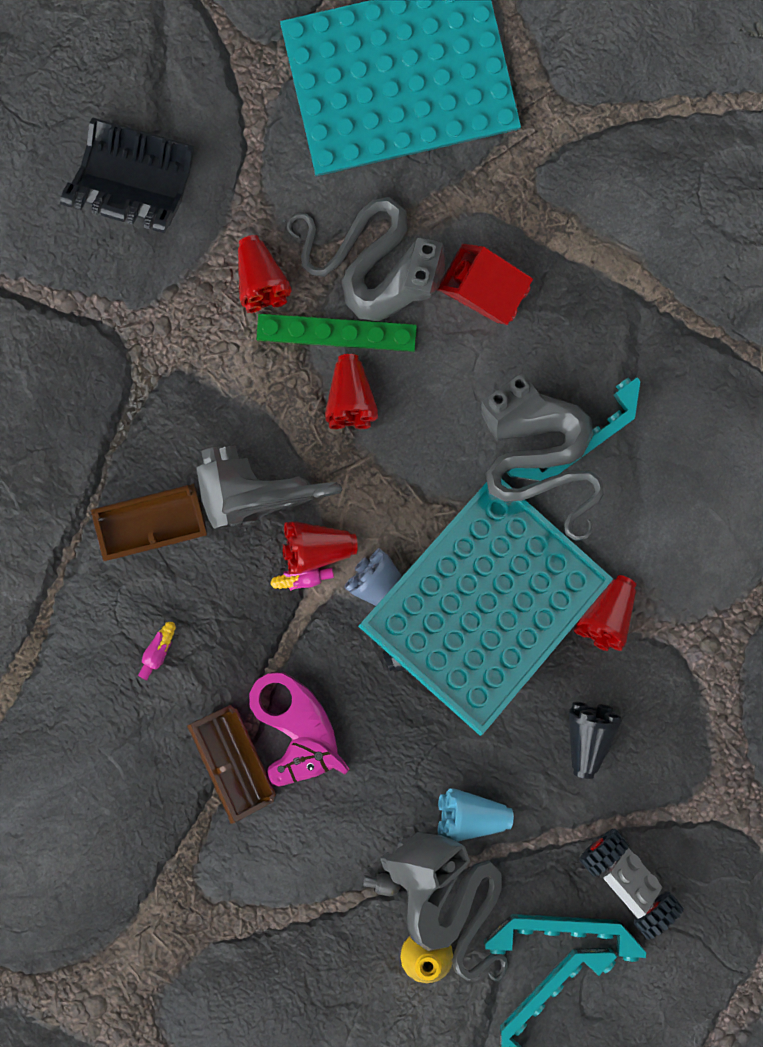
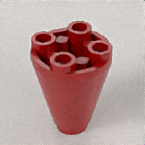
(260, 276)
(350, 396)
(315, 546)
(610, 615)

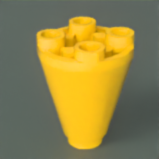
(414, 956)

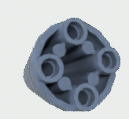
(373, 578)

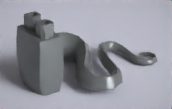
(411, 280)
(523, 412)
(237, 497)
(427, 870)

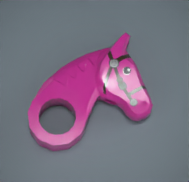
(307, 723)

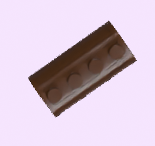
(149, 522)
(232, 763)

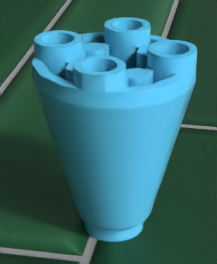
(471, 816)

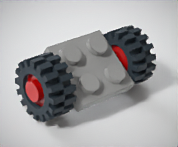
(632, 883)

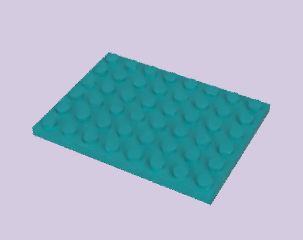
(398, 79)
(486, 605)

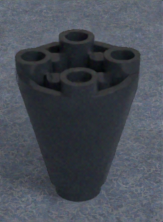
(591, 736)

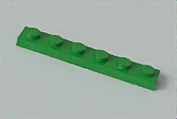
(336, 332)

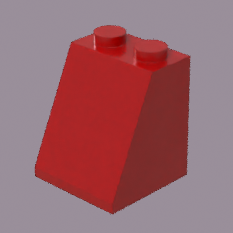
(485, 283)

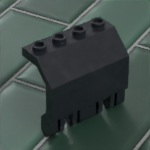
(130, 175)

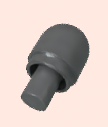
(382, 884)

